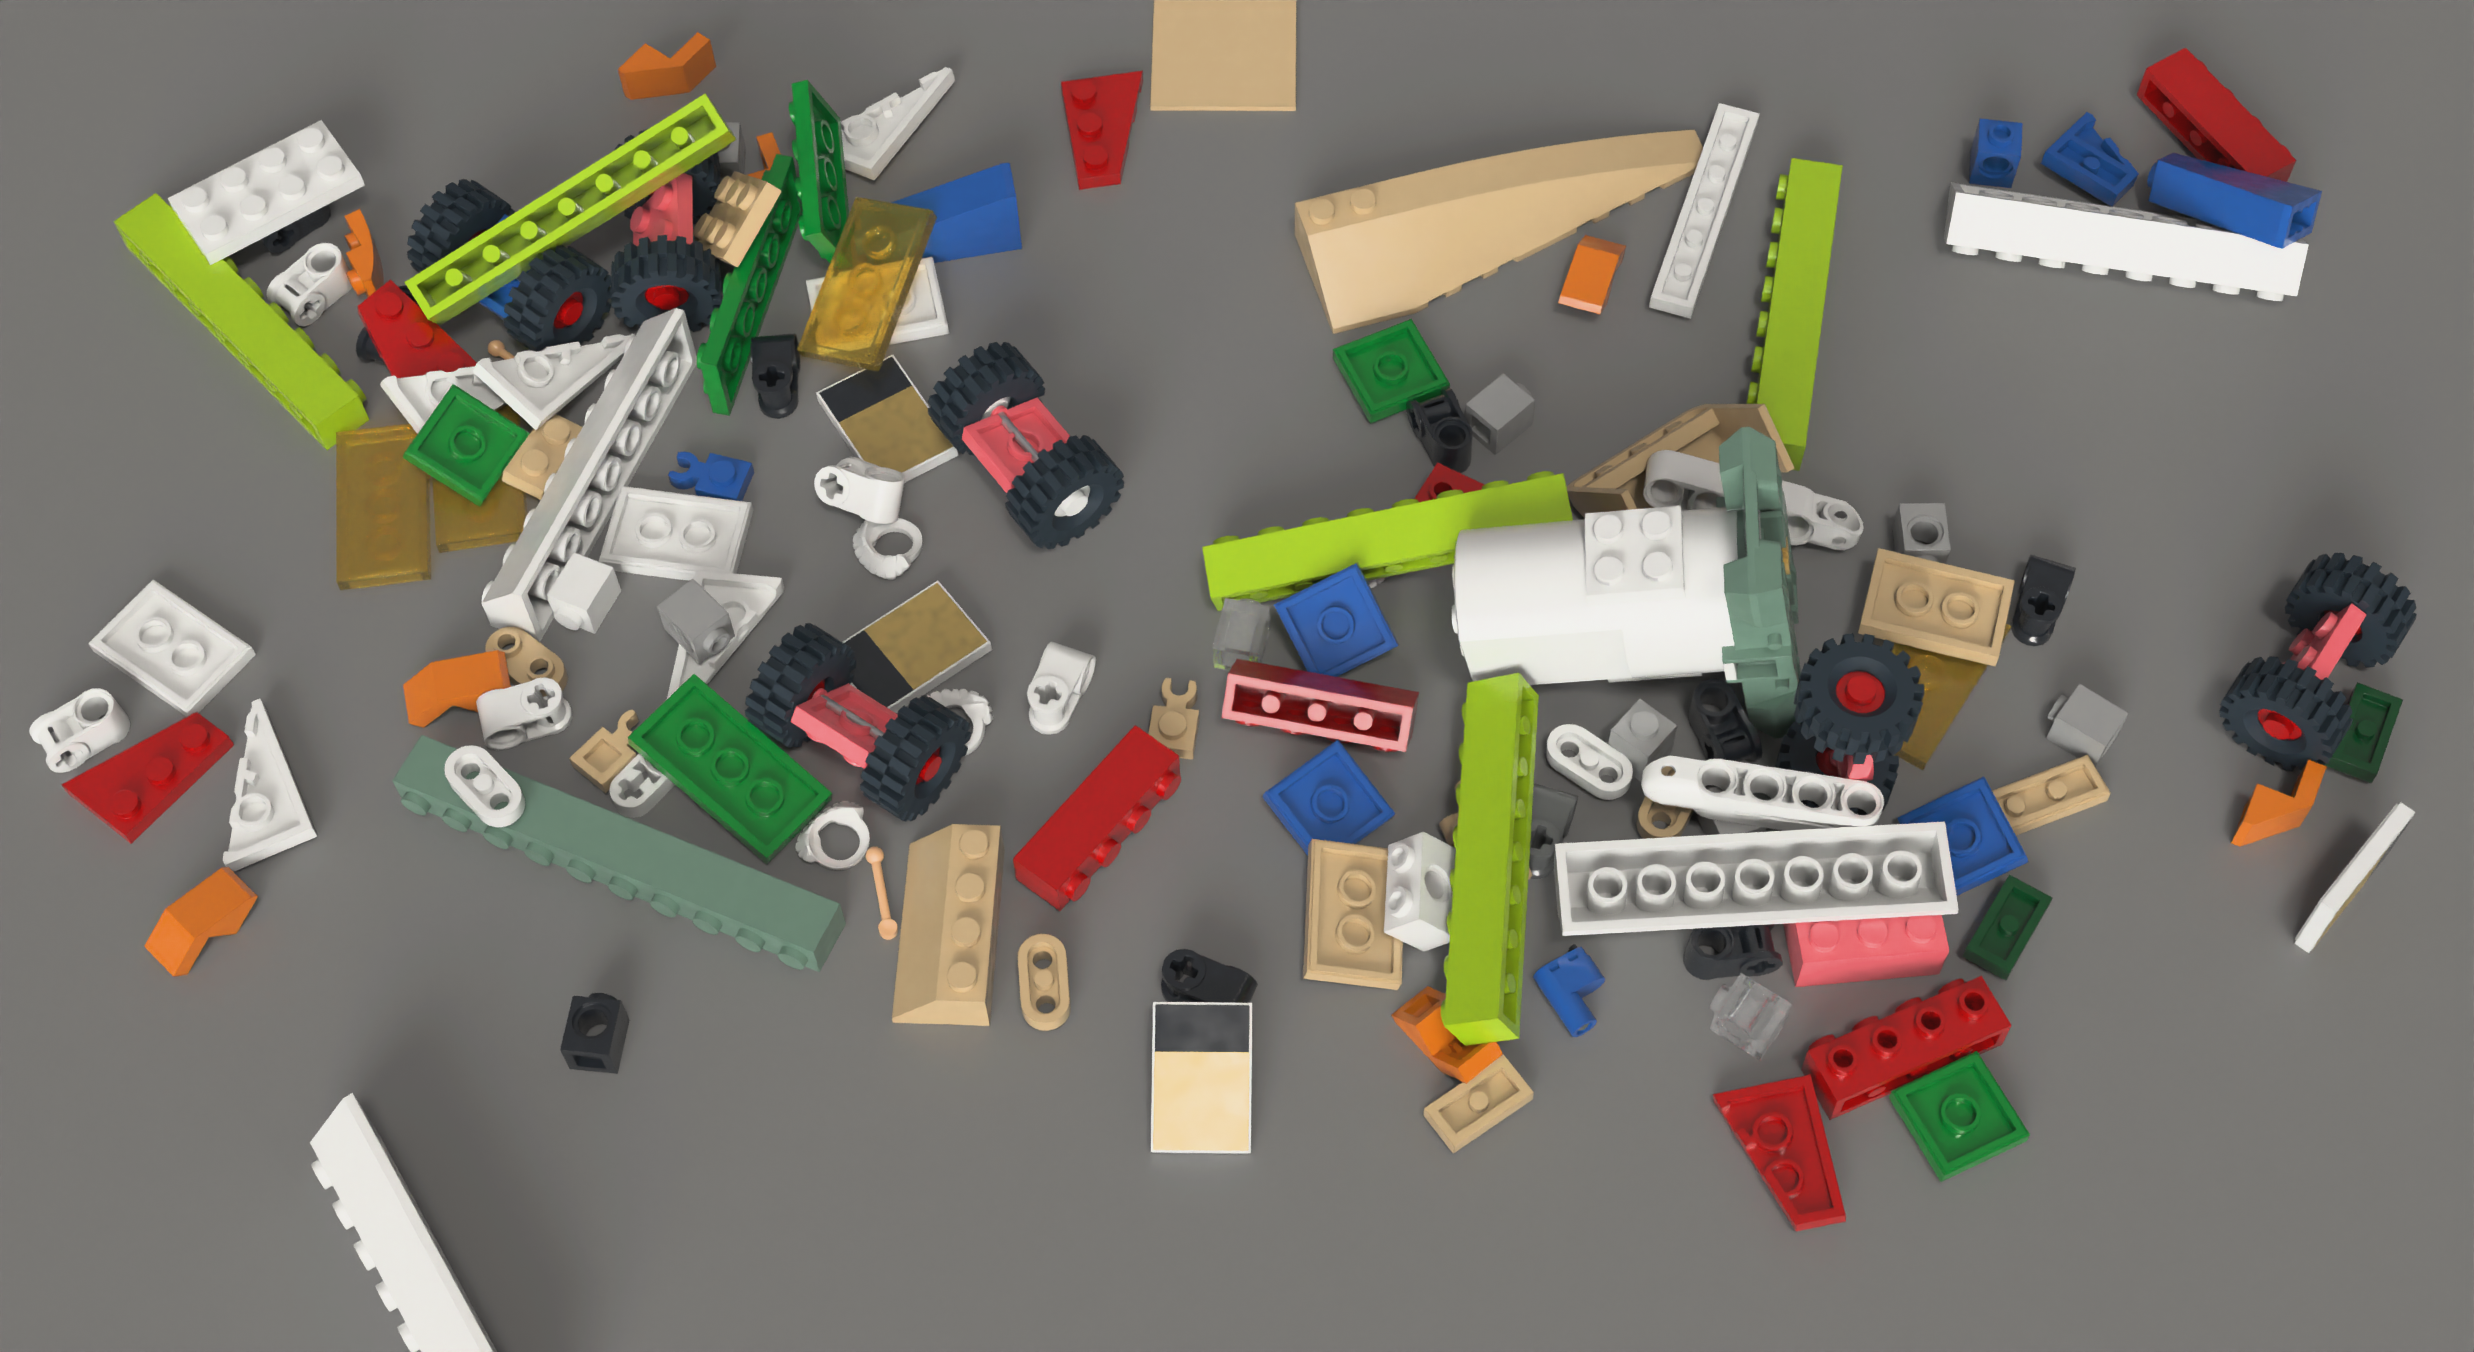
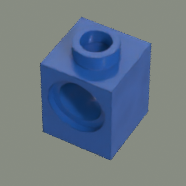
(1995, 153)

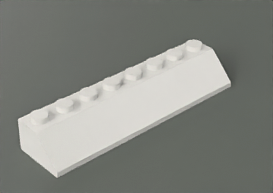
(2118, 239)
(594, 468)
(1754, 878)
(394, 1235)

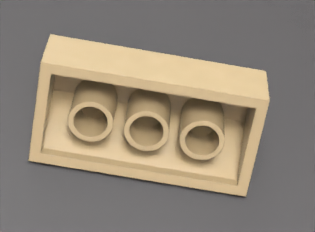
(950, 927)

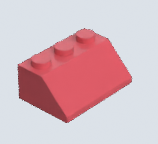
(1866, 949)

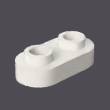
(1592, 761)
(487, 788)

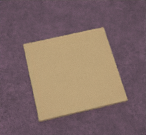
(1224, 55)

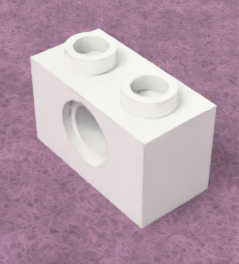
(1419, 891)

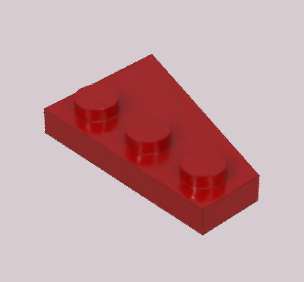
(1100, 125)
(406, 337)
(150, 776)
(1788, 1147)

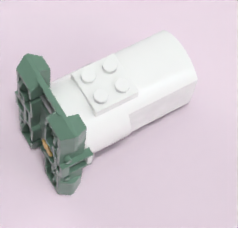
(1644, 592)

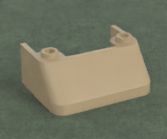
(1697, 432)

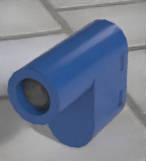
(1566, 983)

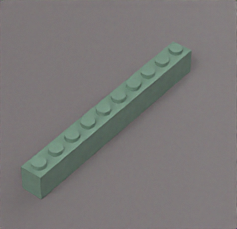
(637, 862)

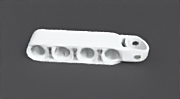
(1696, 482)
(1783, 786)

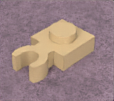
(1176, 722)
(606, 753)

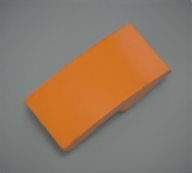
(363, 256)

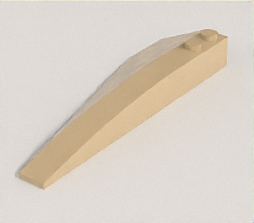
(1429, 232)

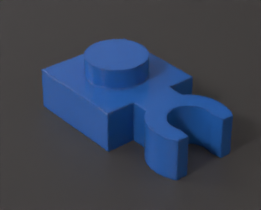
(717, 478)

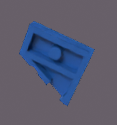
(2091, 162)

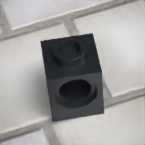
(596, 1052)

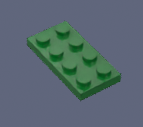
(821, 169)
(730, 768)

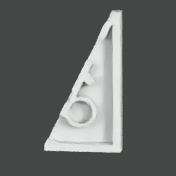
(884, 127)
(549, 379)
(420, 395)
(746, 601)
(268, 804)

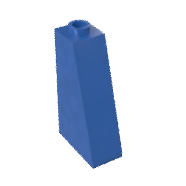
(2234, 199)
(973, 215)

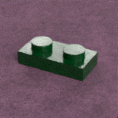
(2368, 736)
(2007, 927)

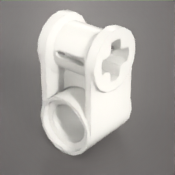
(312, 283)
(862, 489)
(1058, 687)
(520, 713)
(79, 730)

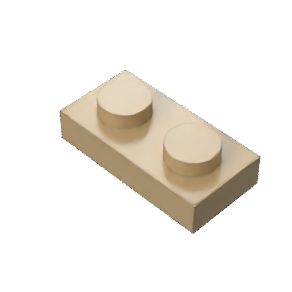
(540, 456)
(1479, 1104)

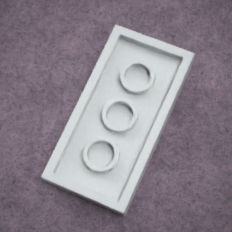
(266, 192)

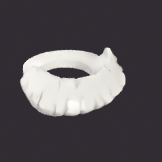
(885, 566)
(975, 708)
(842, 814)

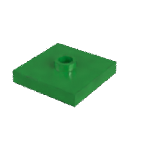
(1390, 370)
(465, 445)
(1959, 1116)

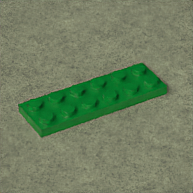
(749, 293)

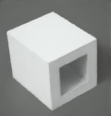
(583, 593)

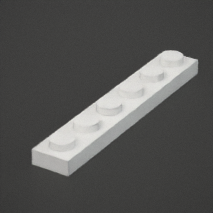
(1704, 211)

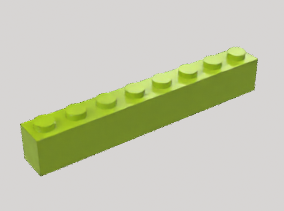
(571, 210)
(1795, 299)
(245, 323)
(1382, 542)
(1491, 861)

